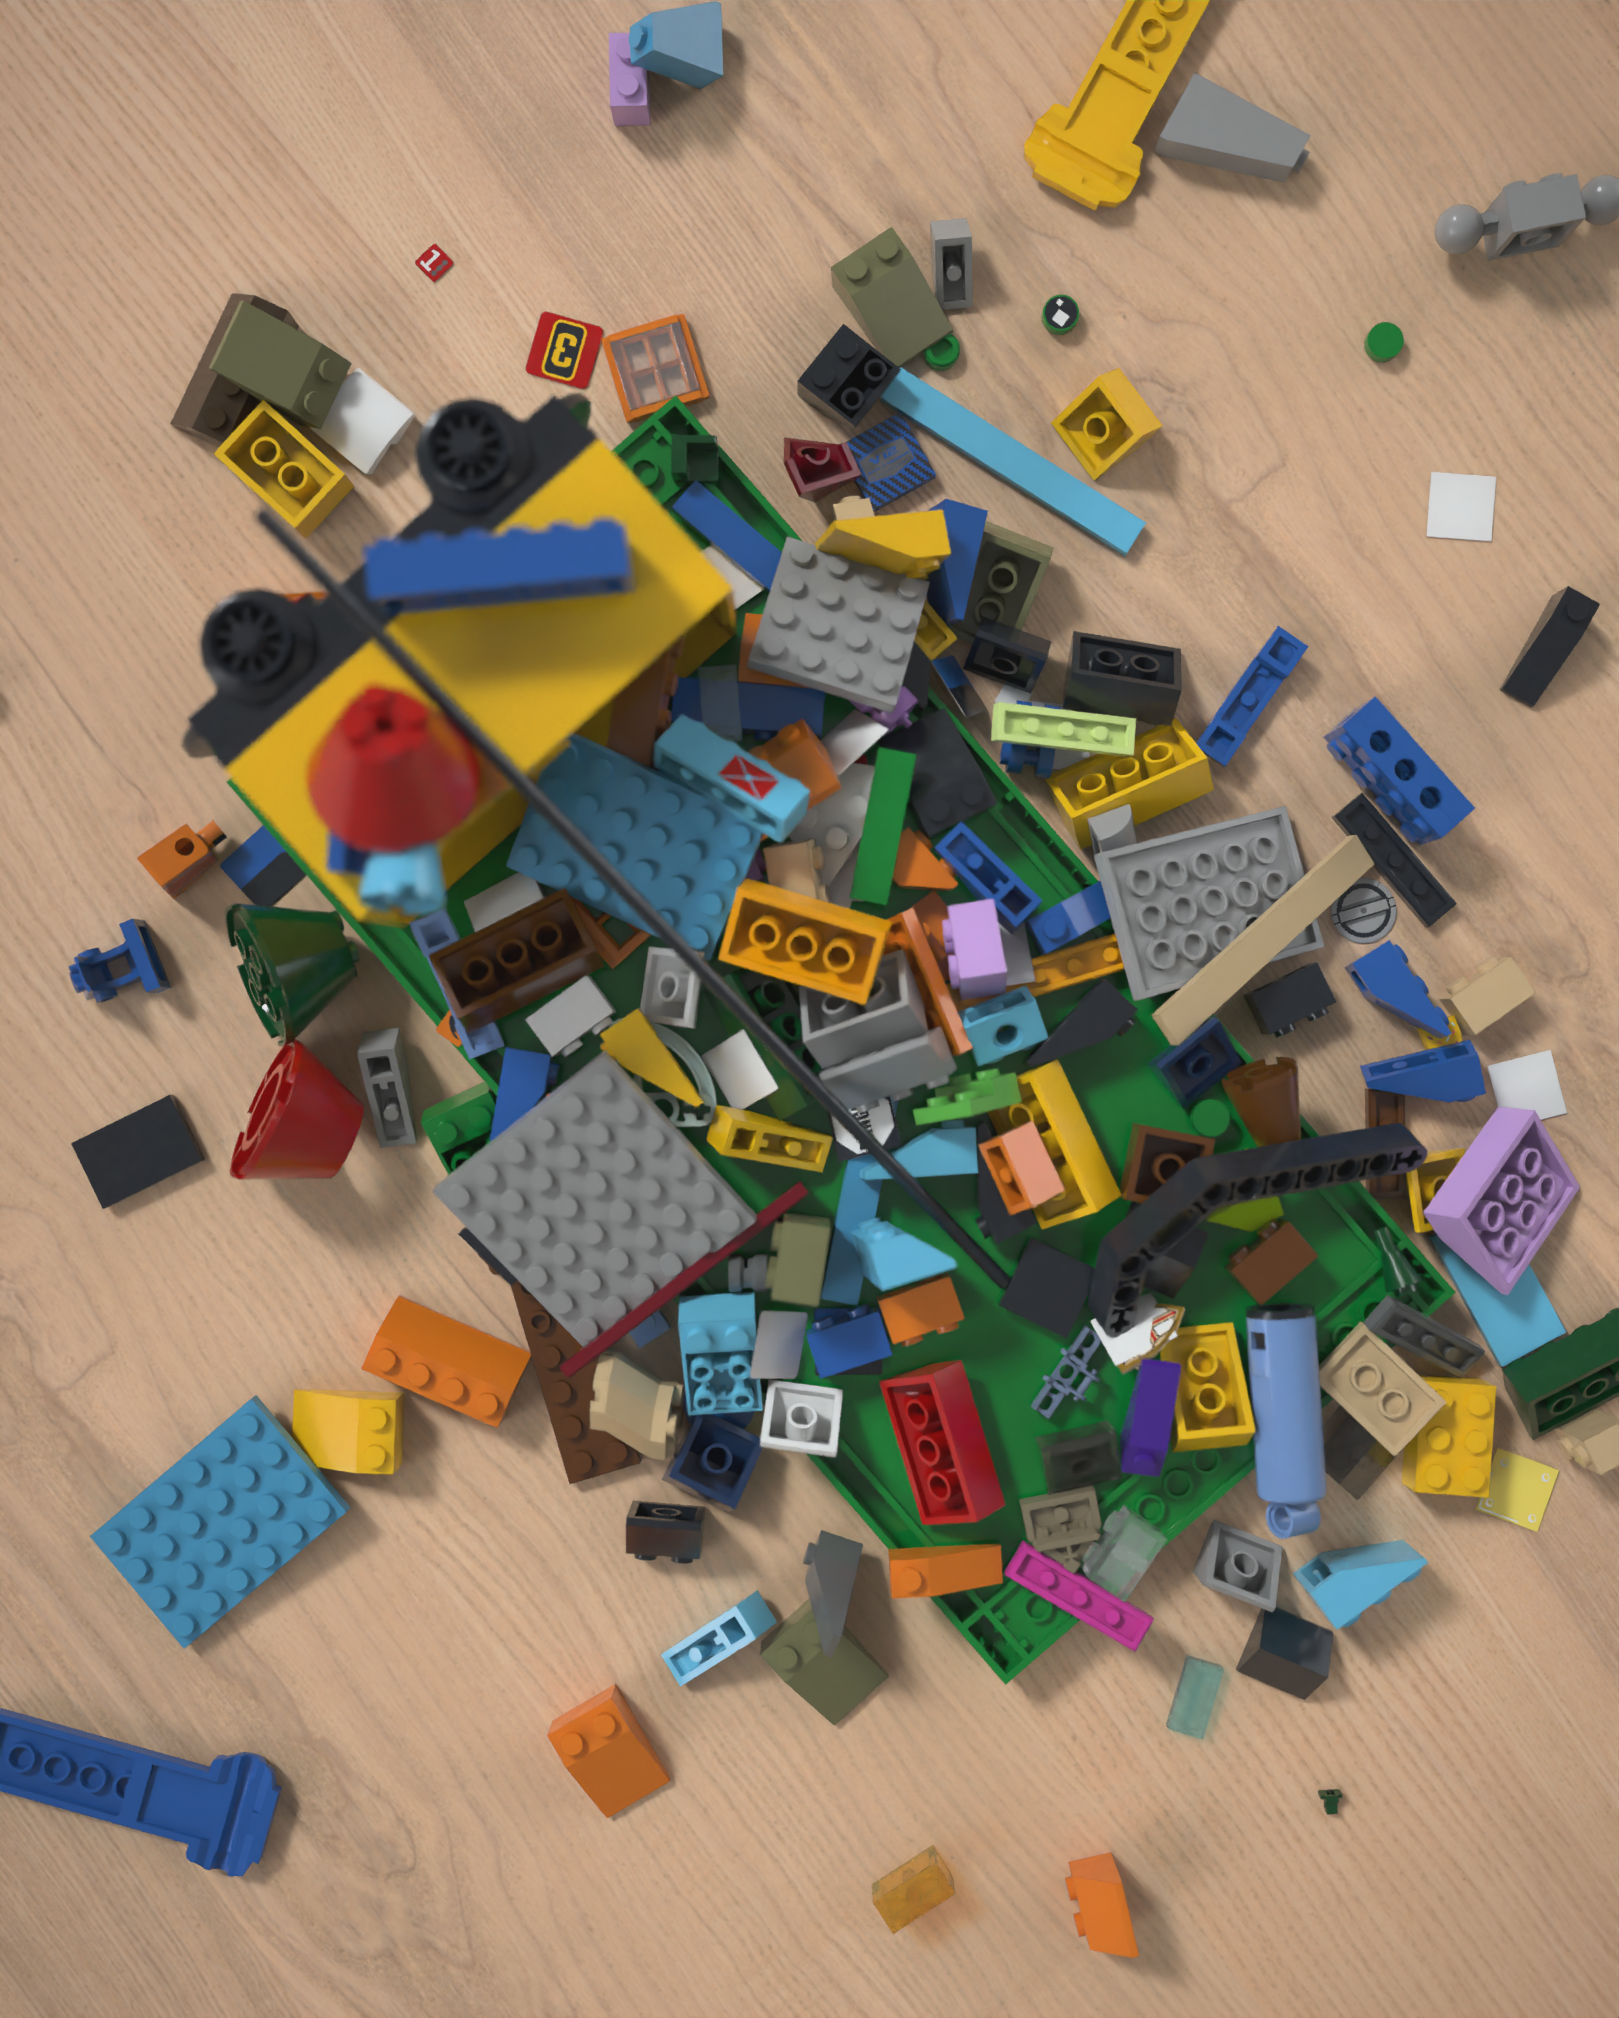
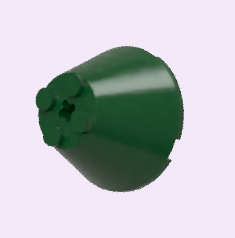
(291, 963)

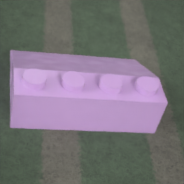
(1503, 1197)

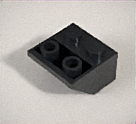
(846, 378)

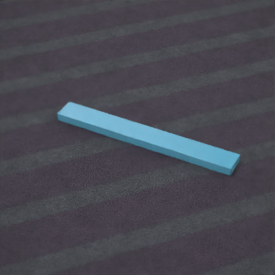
(1013, 462)

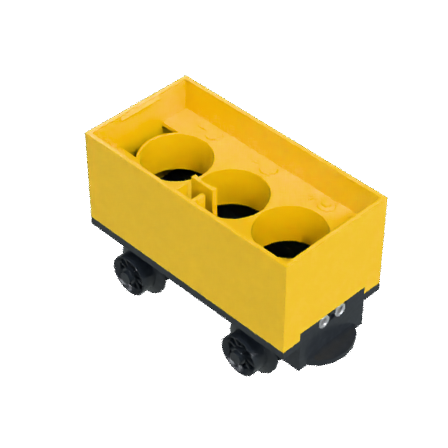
(513, 668)

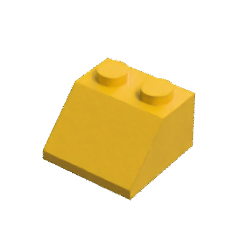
(1106, 423)

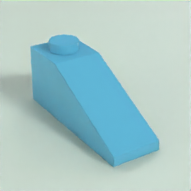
(934, 1153)
(719, 1638)

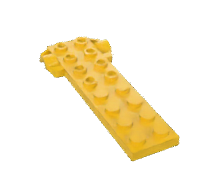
(1090, 144)

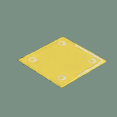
(1518, 1489)

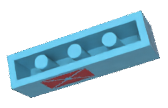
(731, 778)

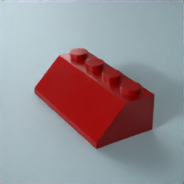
(942, 1444)

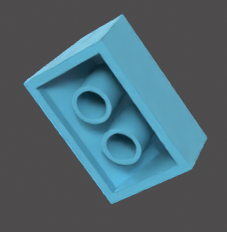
(894, 1256)

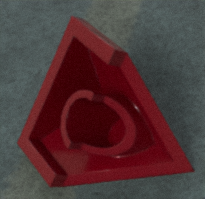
(818, 467)

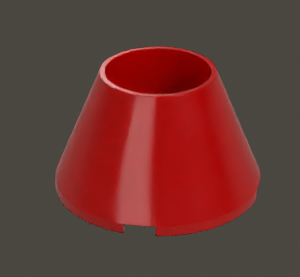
(298, 1121)

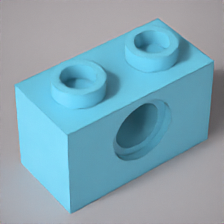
(1013, 1009)

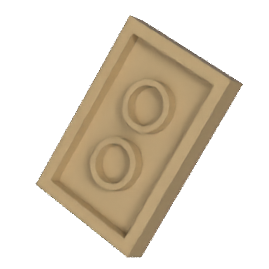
(1378, 1389)

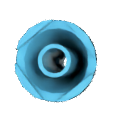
(404, 881)

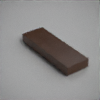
(1385, 1109)

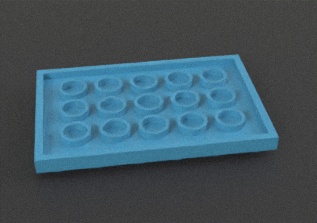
(654, 830)
(220, 1521)

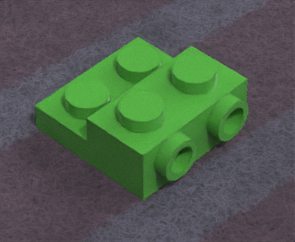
(970, 1097)

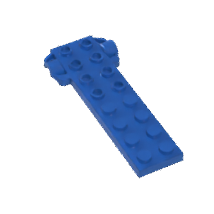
(214, 1809)

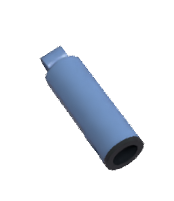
(1286, 1415)

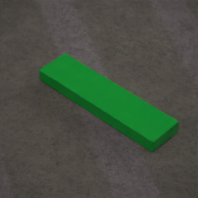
(883, 826)

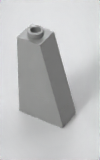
(1231, 134)

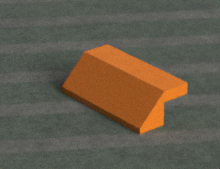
(938, 1005)

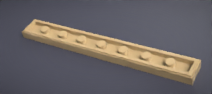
(1262, 940)

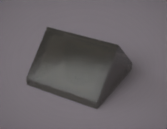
(1079, 1457)

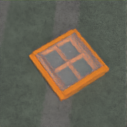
(653, 366)

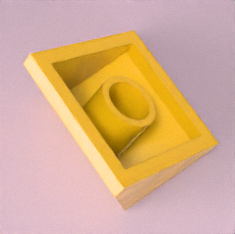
(1427, 1181)

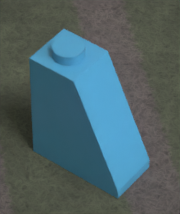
(680, 43)

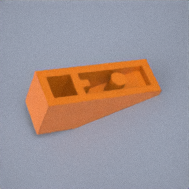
(943, 1569)

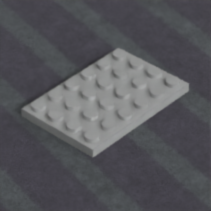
(1195, 893)

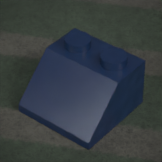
(714, 1461)

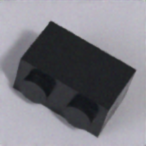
(1290, 999)

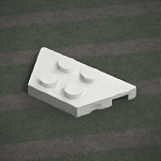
(838, 820)

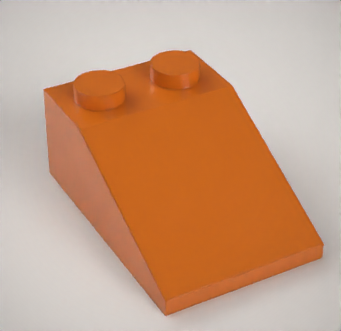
(607, 1752)

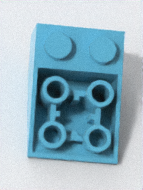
(718, 1353)
(1354, 1578)

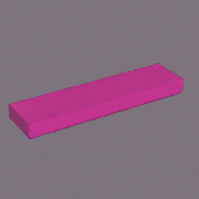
(1079, 1596)

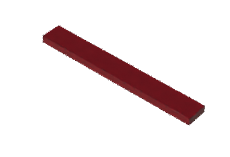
(681, 1282)

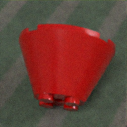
(391, 773)

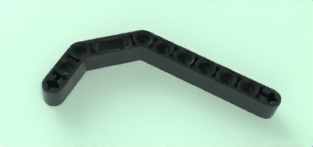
(1230, 1180)

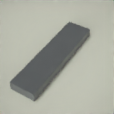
(1424, 1336)

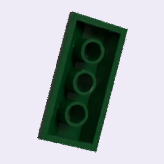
(779, 1007)
(1566, 1376)

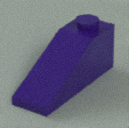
(1149, 1418)

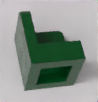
(695, 458)

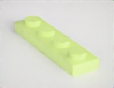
(1063, 729)

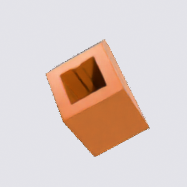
(918, 867)

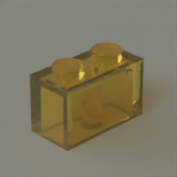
(913, 1889)

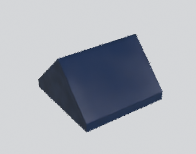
(1196, 1063)

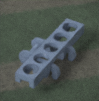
(1079, 1365)

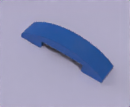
(1250, 695)

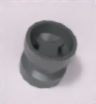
(747, 1272)

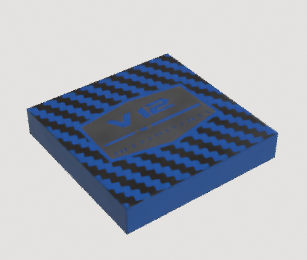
(889, 462)

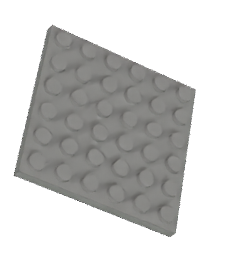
(594, 1200)

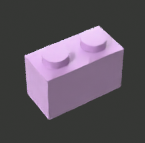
(627, 85)

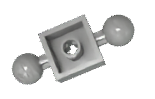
(1529, 216)

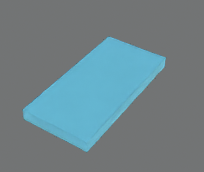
(1509, 1322)

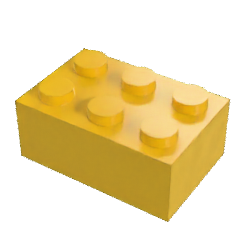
(284, 469)
(1456, 1444)

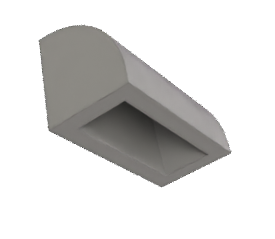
(1112, 829)

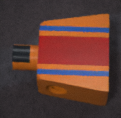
(171, 865)

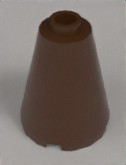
(1267, 1099)

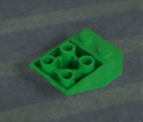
(460, 1125)

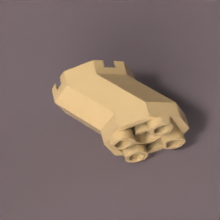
(636, 1406)

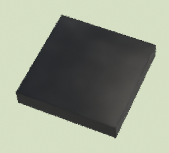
(1048, 1287)

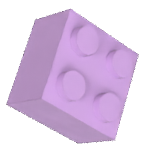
(977, 950)

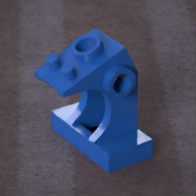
(92, 974)

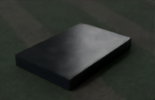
(138, 1151)

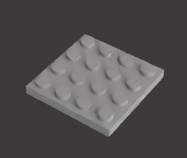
(838, 625)

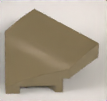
(1063, 1524)

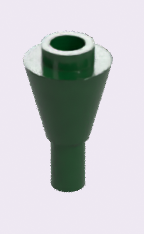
(1397, 1271)

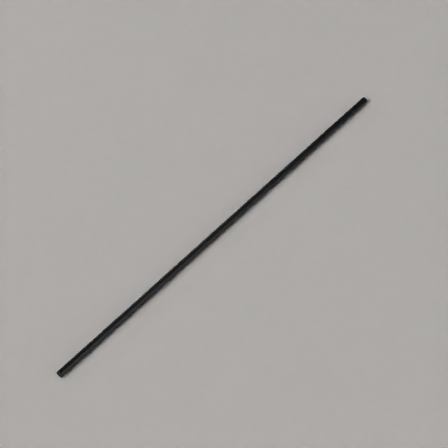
(621, 886)

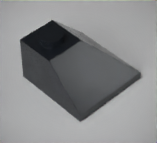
(1177, 1264)

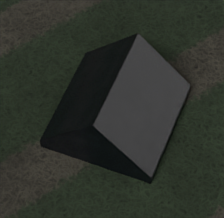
(1007, 655)
(1287, 1653)

